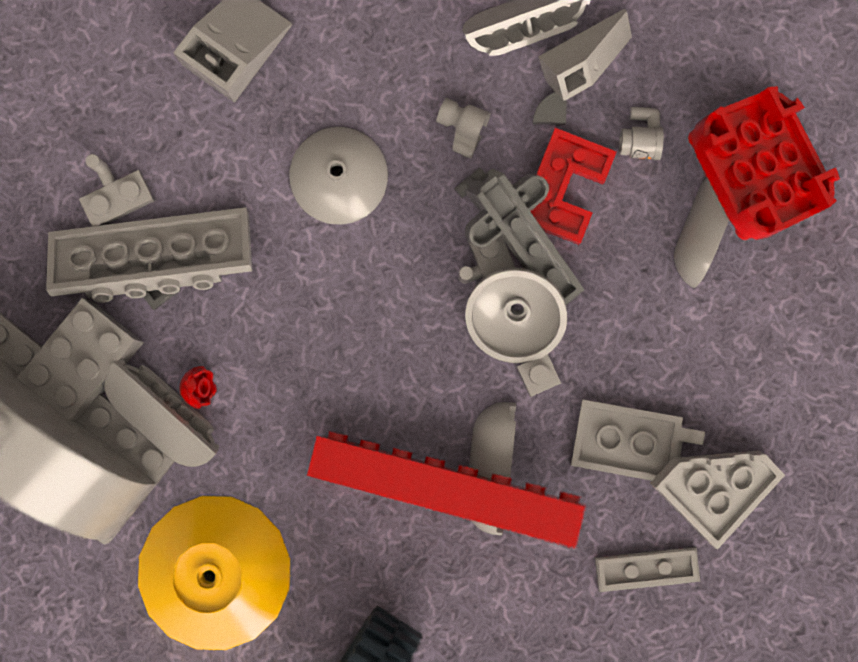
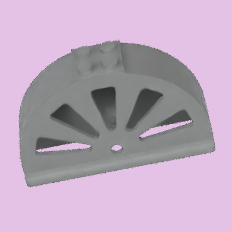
(62, 440)

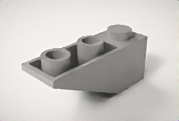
(586, 56)

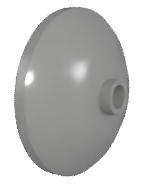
(341, 197)
(511, 333)

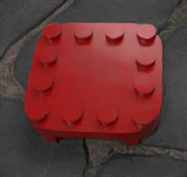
(762, 164)

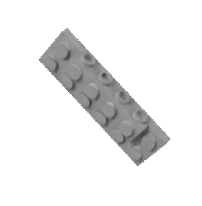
(149, 255)

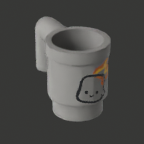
(643, 141)

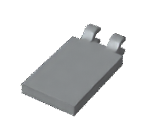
(628, 440)

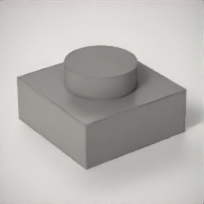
(538, 375)

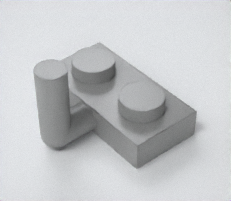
(488, 259)

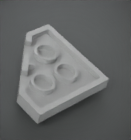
(717, 490)

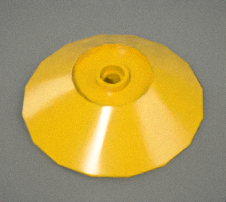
(247, 565)

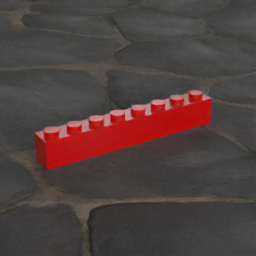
(448, 490)

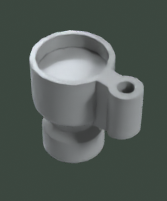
(467, 123)

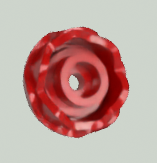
(197, 387)

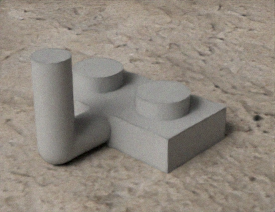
(115, 197)

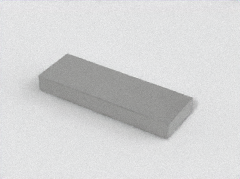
(647, 569)

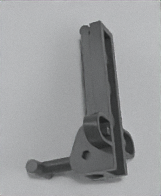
(507, 214)

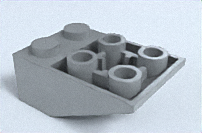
(232, 44)

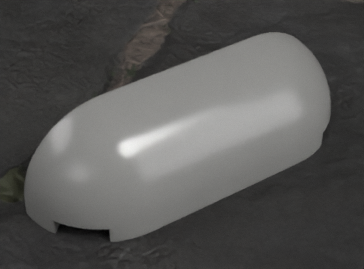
(521, 23)
(700, 236)
(160, 414)
(493, 446)

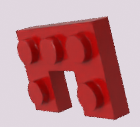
(562, 158)

